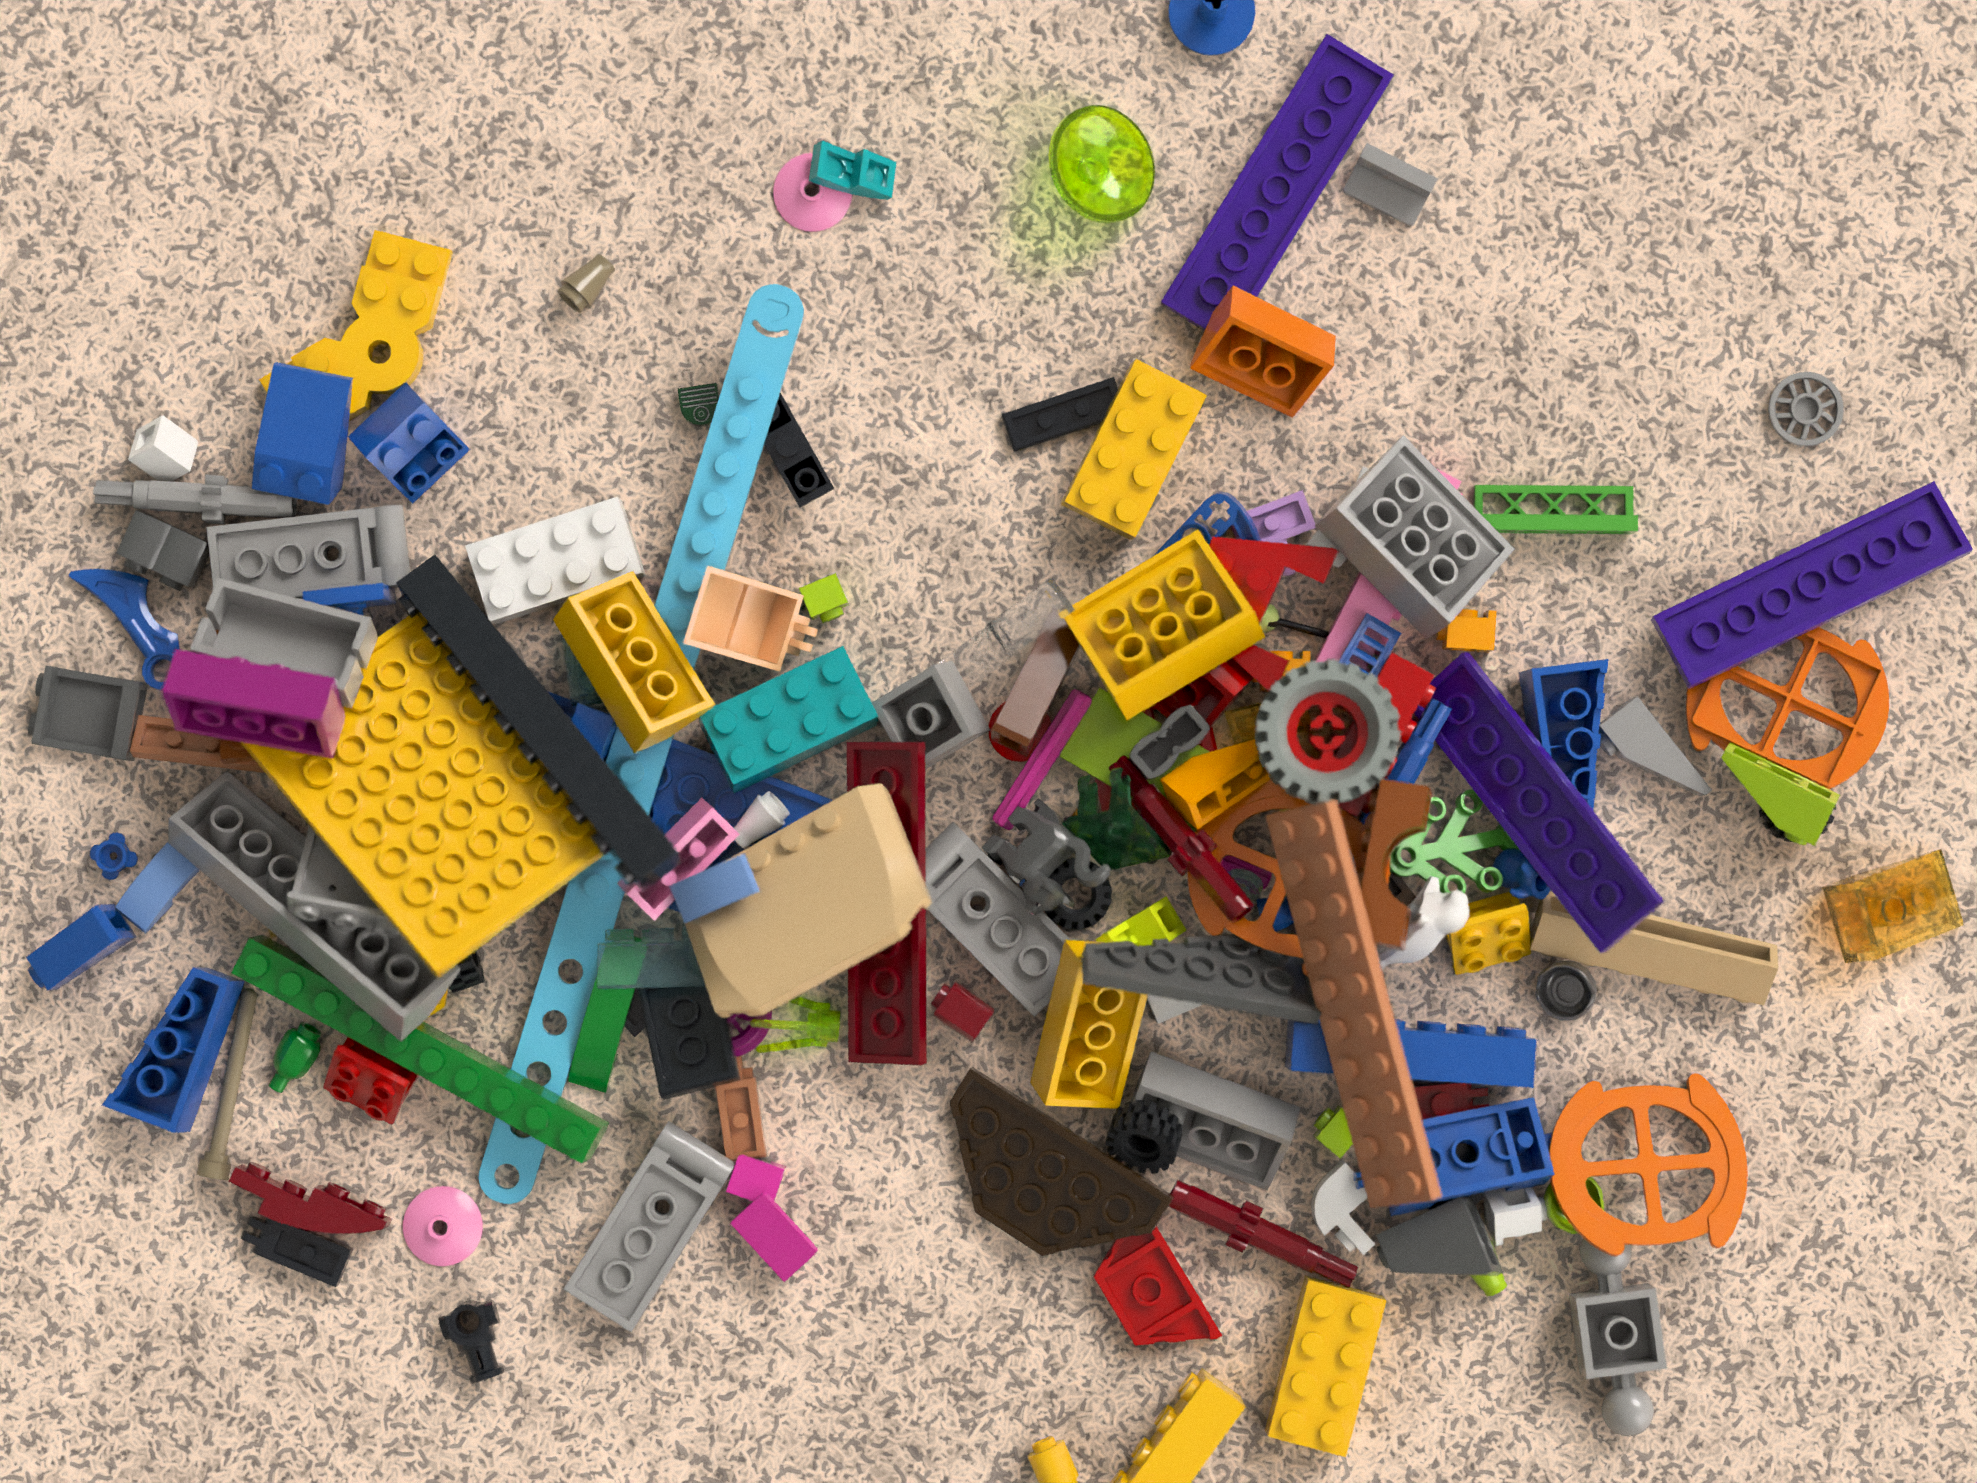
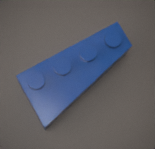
(1564, 715)
(179, 1054)

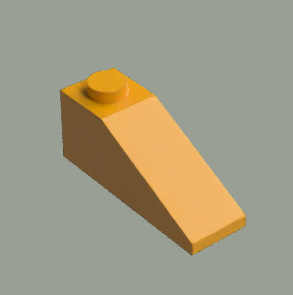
(1214, 782)

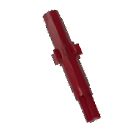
(1190, 850)
(1247, 1228)

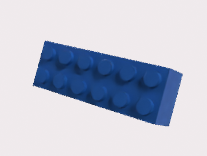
(1434, 1053)

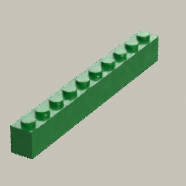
(426, 1053)

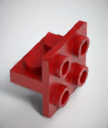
(368, 1080)

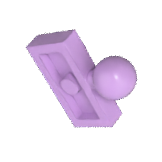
(1282, 520)

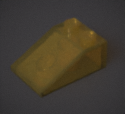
(1893, 907)

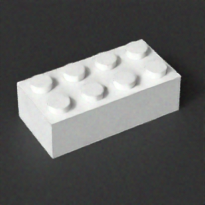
(553, 560)

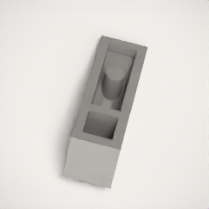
(1642, 742)

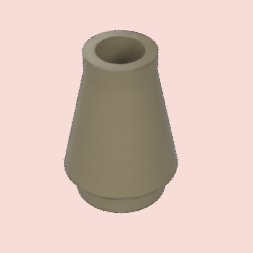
(584, 285)

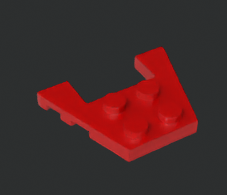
(1257, 571)

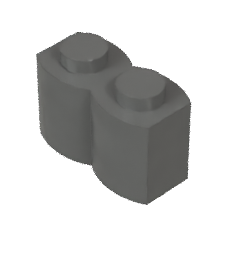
(164, 550)
(1176, 735)

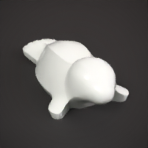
(1431, 919)

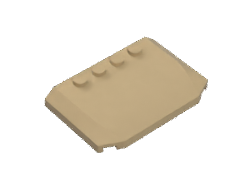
(826, 900)

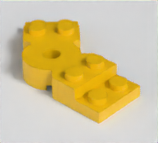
(394, 304)

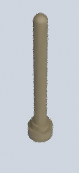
(215, 1162)

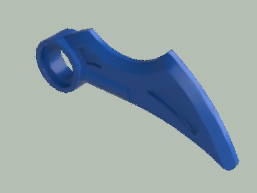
(127, 600)

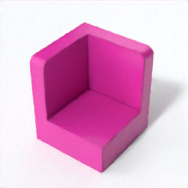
(754, 1177)

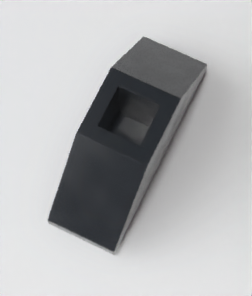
(795, 457)

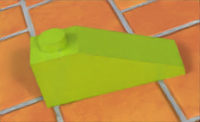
(1787, 798)

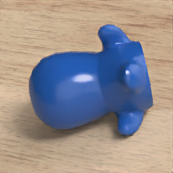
(1520, 875)

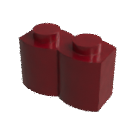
(961, 1010)

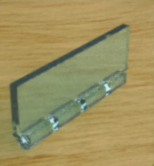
(649, 963)

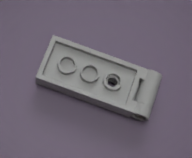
(293, 551)
(1003, 936)
(640, 1242)

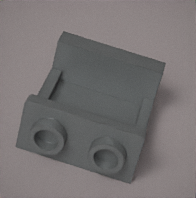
(86, 712)

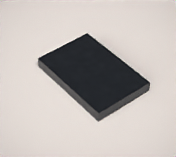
(687, 1040)

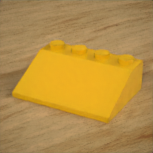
(1163, 624)

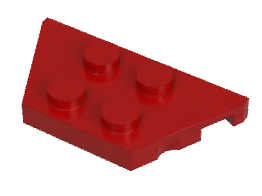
(1152, 1292)

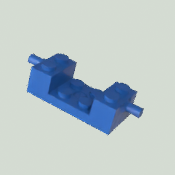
(1507, 1147)

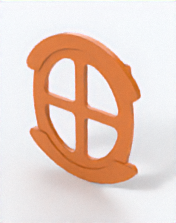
(1860, 732)
(1221, 830)
(1724, 1158)

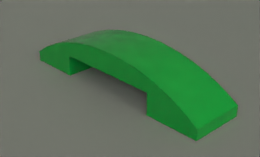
(601, 1036)

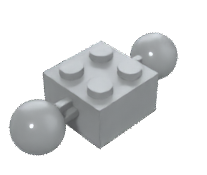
(1616, 1337)

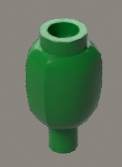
(295, 1055)

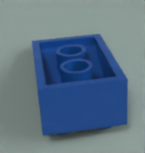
(303, 434)

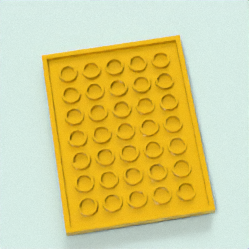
(433, 804)

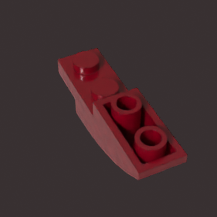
(323, 1211)

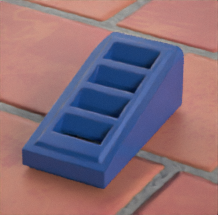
(1381, 628)

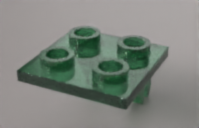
(1115, 835)

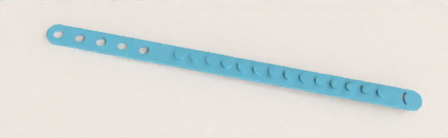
(701, 541)

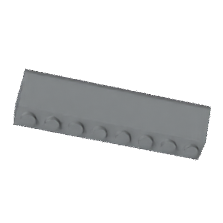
(256, 862)

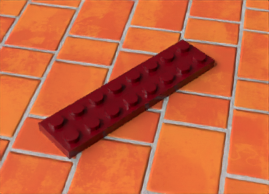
(890, 986)

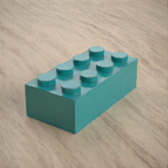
(788, 719)

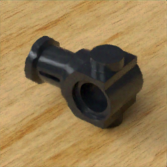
(476, 1342)

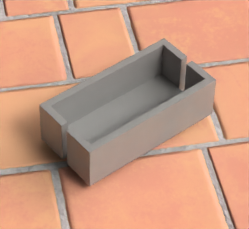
(287, 632)

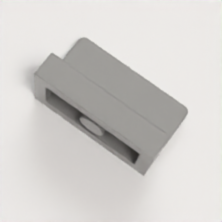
(1389, 185)

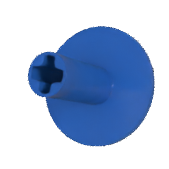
(1210, 29)

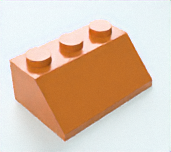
(1264, 352)

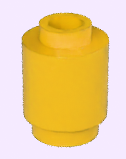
(1052, 1462)

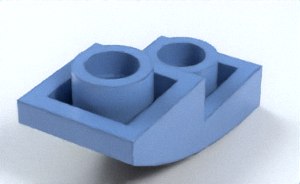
(155, 888)
(714, 888)

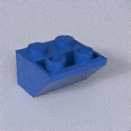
(408, 443)

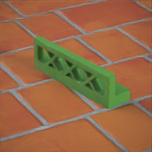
(1560, 522)

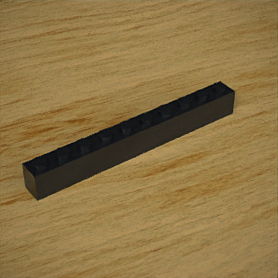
(538, 723)

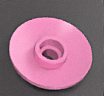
(804, 211)
(461, 1217)

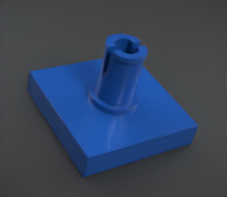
(353, 598)

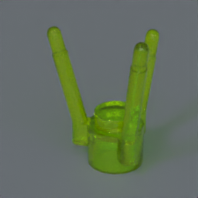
(820, 1026)

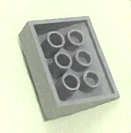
(1415, 538)

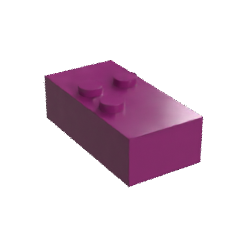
(254, 703)

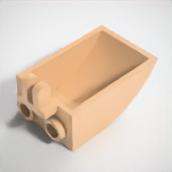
(748, 620)

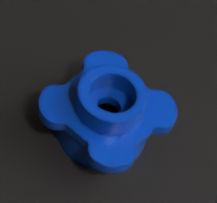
(102, 852)

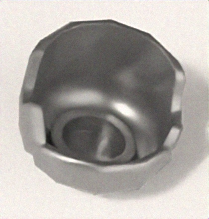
(1566, 990)

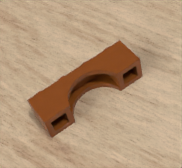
(1399, 813)

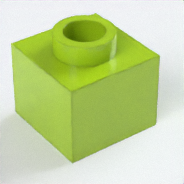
(824, 598)
(1333, 1131)

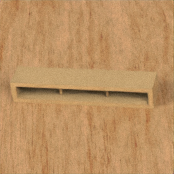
(1665, 952)

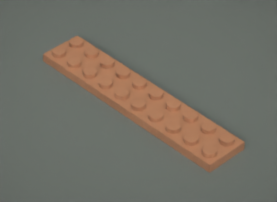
(1353, 1005)

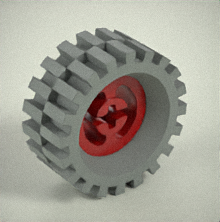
(1326, 687)

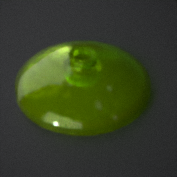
(1114, 154)

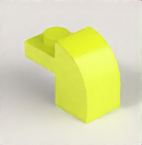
(1151, 923)

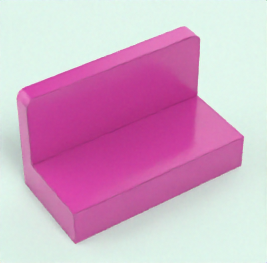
(774, 1236)

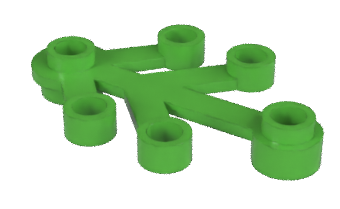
(1451, 848)

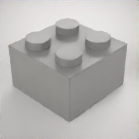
(932, 710)

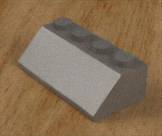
(1221, 1120)

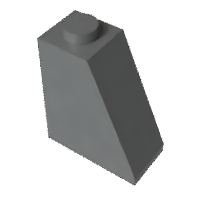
(1440, 1242)

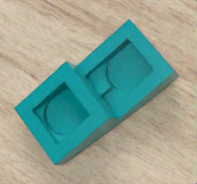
(852, 173)

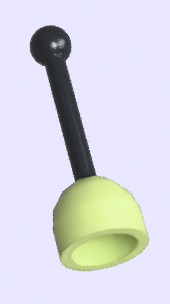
(1273, 619)

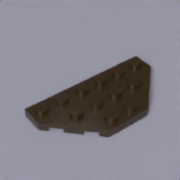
(1044, 1178)

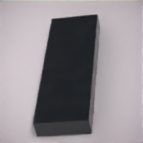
(1059, 415)

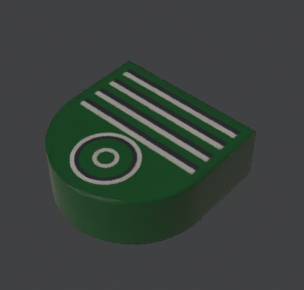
(699, 403)

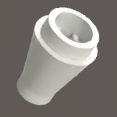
(760, 819)

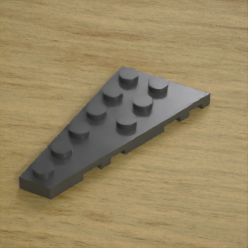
(1206, 971)

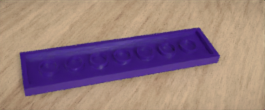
(1280, 181)
(1811, 585)
(1540, 807)

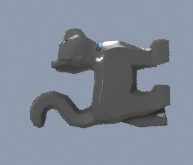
(1040, 854)

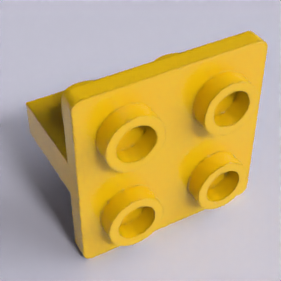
(1492, 935)

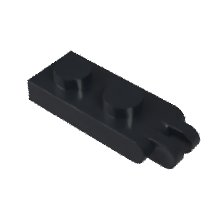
(299, 1249)

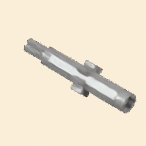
(210, 499)

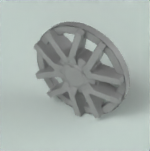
(1805, 409)

